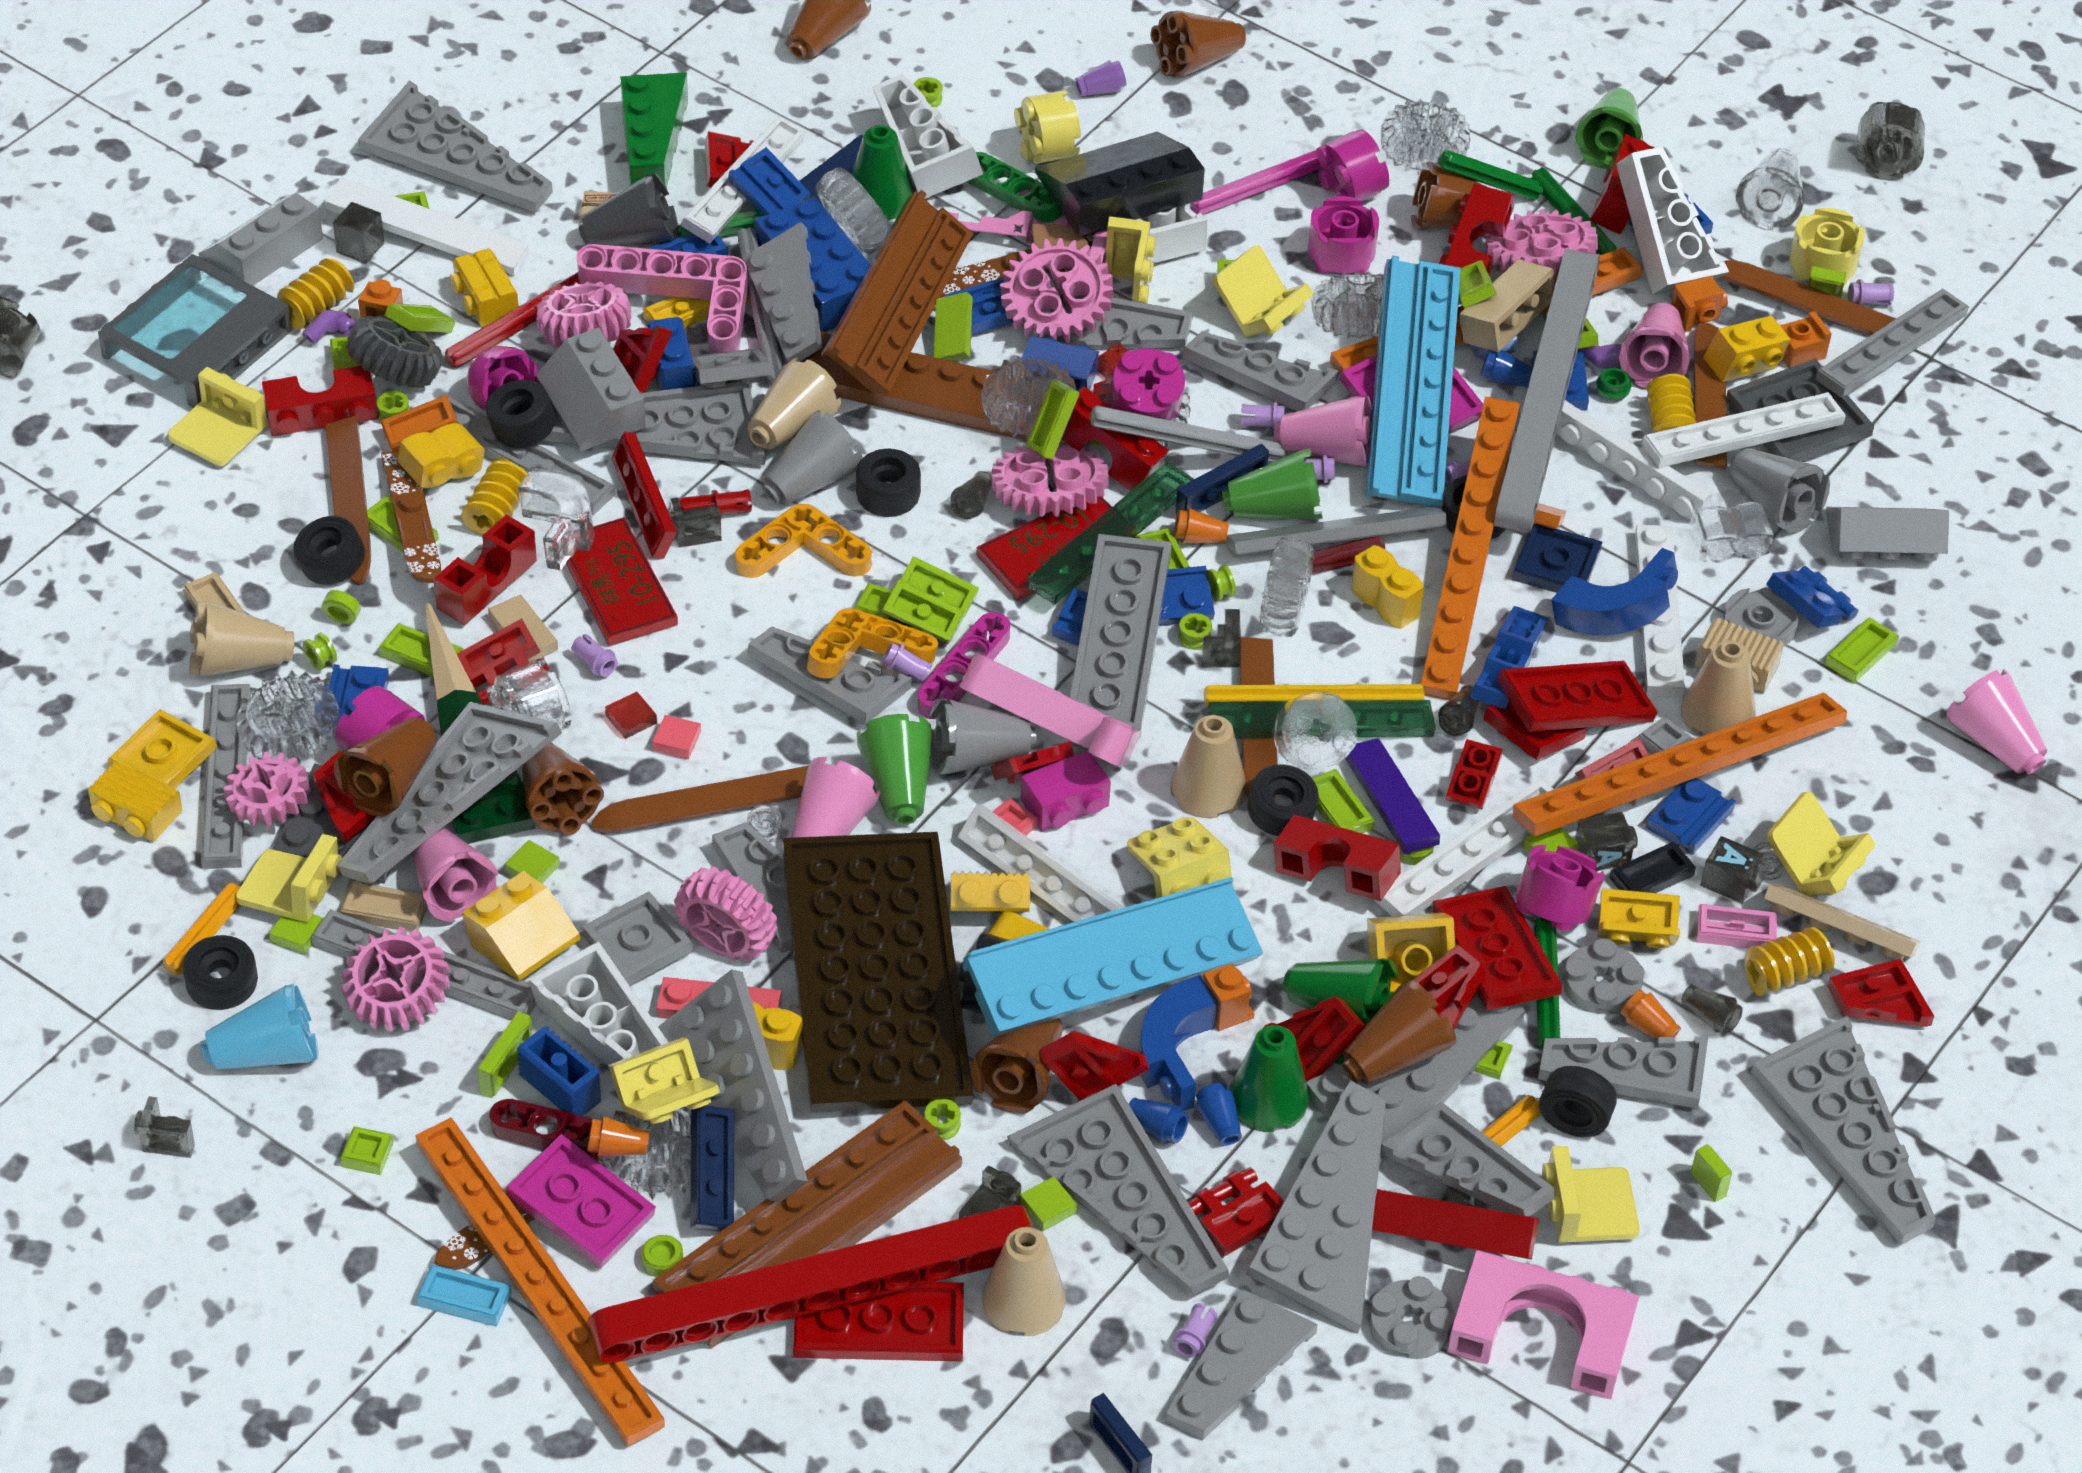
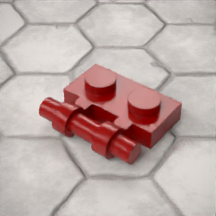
(498, 654)
(1240, 1219)

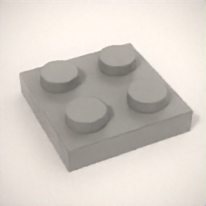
(721, 367)
(639, 937)

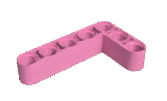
(677, 281)
(1051, 710)

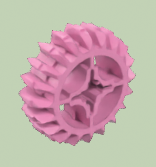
(583, 309)
(725, 914)
(371, 998)

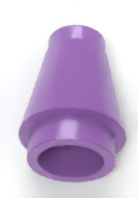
(1102, 79)

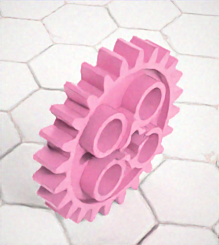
(1541, 239)
(1085, 278)
(1076, 477)

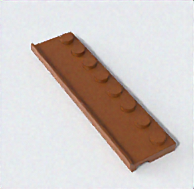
(898, 294)
(923, 388)
(837, 1207)

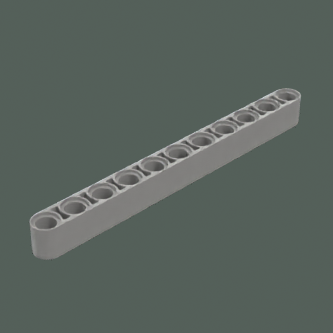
(1547, 391)

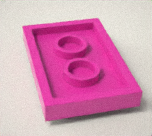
(580, 1201)

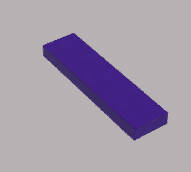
(1392, 796)

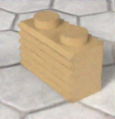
(1764, 651)

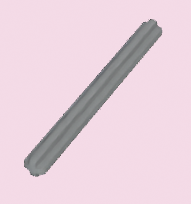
(765, 333)
(1180, 433)

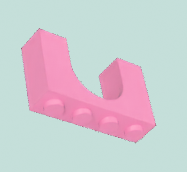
(1504, 1286)

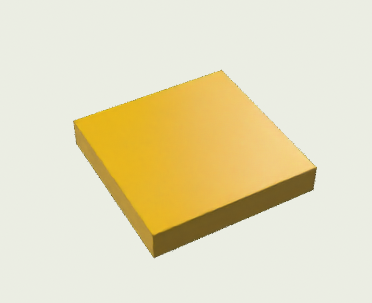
(165, 749)

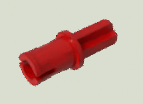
(727, 502)

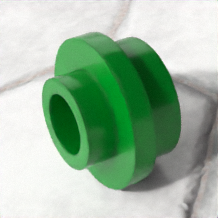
(1613, 384)

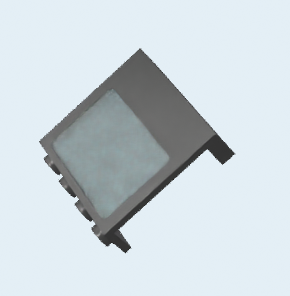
(197, 322)

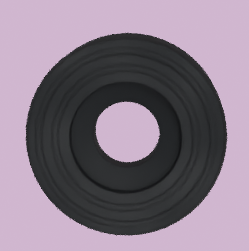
(336, 565)
(1286, 781)
(214, 953)
(1578, 1101)

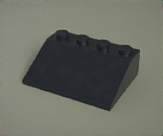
(1123, 181)

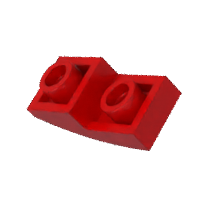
(1474, 774)

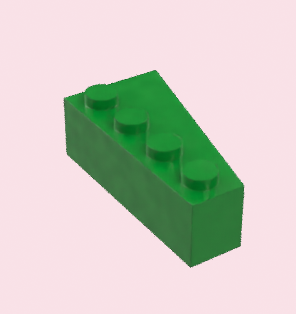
(652, 121)

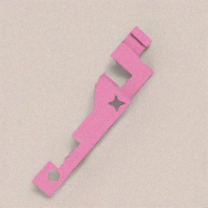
(1007, 226)

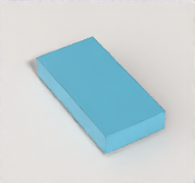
(464, 1295)

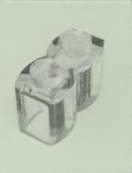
(1731, 532)

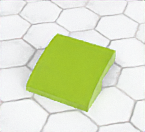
(931, 600)

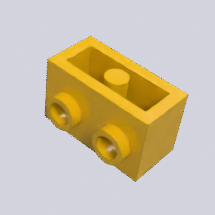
(1747, 348)

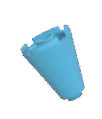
(264, 1034)

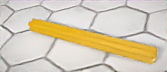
(1232, 693)

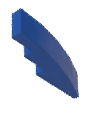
(1511, 650)

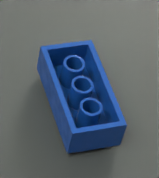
(835, 260)

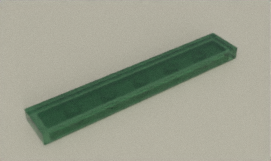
(1124, 519)
(1372, 717)

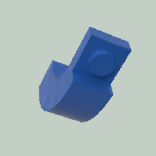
(1620, 607)
(1171, 1019)

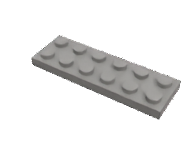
(1121, 626)

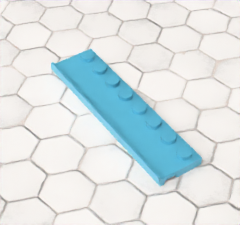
(1413, 382)
(1110, 956)

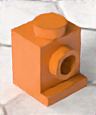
(377, 297)
(1698, 301)
(1808, 340)
(1232, 996)

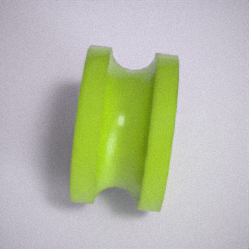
(931, 89)
(392, 403)
(1221, 582)
(1190, 638)
(319, 651)
(944, 1108)

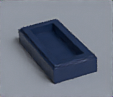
(1119, 1436)

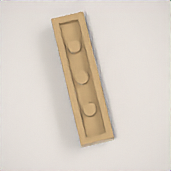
(1856, 928)

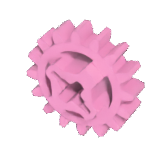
(267, 789)

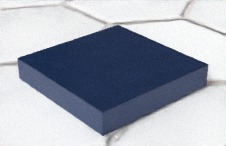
(1555, 556)

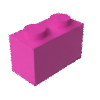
(1065, 790)

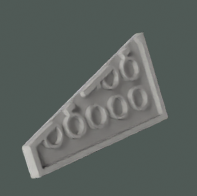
(1119, 1177)

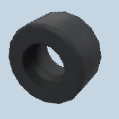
(520, 413)
(883, 497)

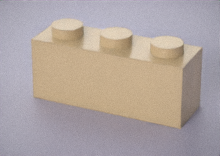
(1521, 296)

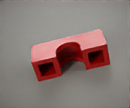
(1611, 206)
(1483, 213)
(297, 410)
(1132, 455)
(467, 588)
(1311, 845)

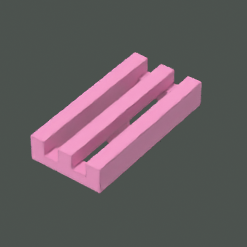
(1735, 932)

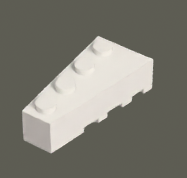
(930, 146)
(1665, 223)
(1176, 231)
(596, 1005)

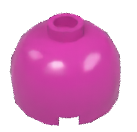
(497, 367)

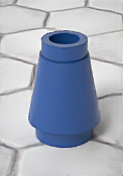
(1506, 369)
(1219, 1111)
(1160, 1119)

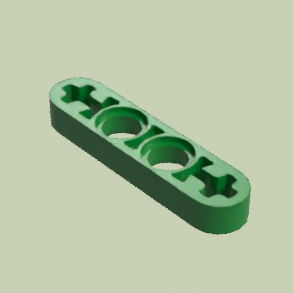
(1016, 182)

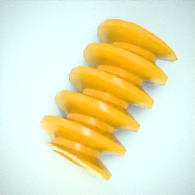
(316, 291)
(1670, 402)
(494, 496)
(1788, 959)

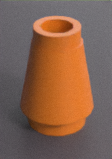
(1199, 528)
(1649, 1016)
(616, 1138)

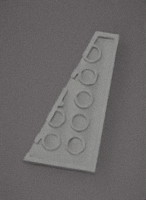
(446, 146)
(692, 424)
(465, 764)
(734, 1055)
(1431, 1081)
(1845, 1116)
(1325, 1225)

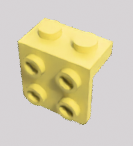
(1128, 253)
(1257, 293)
(223, 419)
(1814, 850)
(1181, 856)
(291, 883)
(661, 1082)
(1589, 1201)

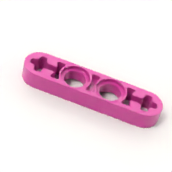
(958, 662)

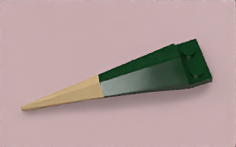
(503, 807)

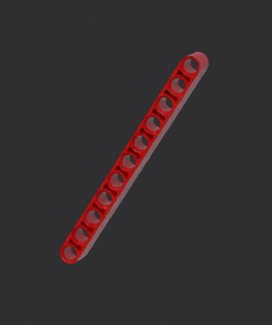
(803, 1285)

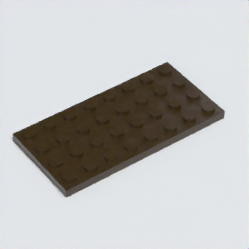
(875, 971)

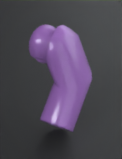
(329, 321)
(1603, 356)

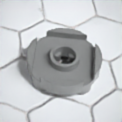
(1780, 616)
(1602, 959)
(1418, 1298)

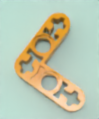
(801, 534)
(864, 631)

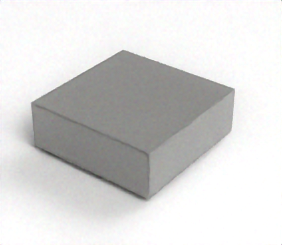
(1663, 735)

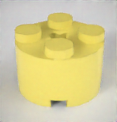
(1048, 127)
(1826, 241)

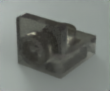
(695, 525)
(1225, 647)
(163, 1134)
(997, 1191)

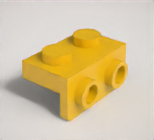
(1639, 917)

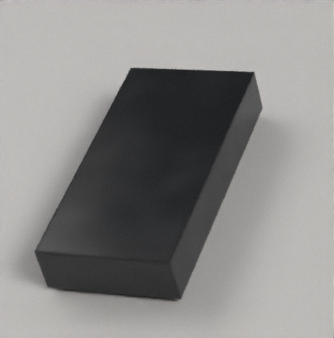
(1654, 870)

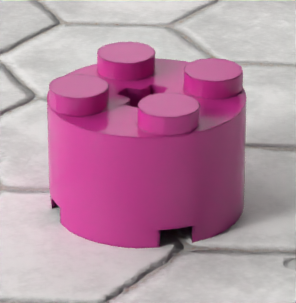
(1352, 166)
(1343, 235)
(1148, 384)
(374, 712)
(1559, 886)

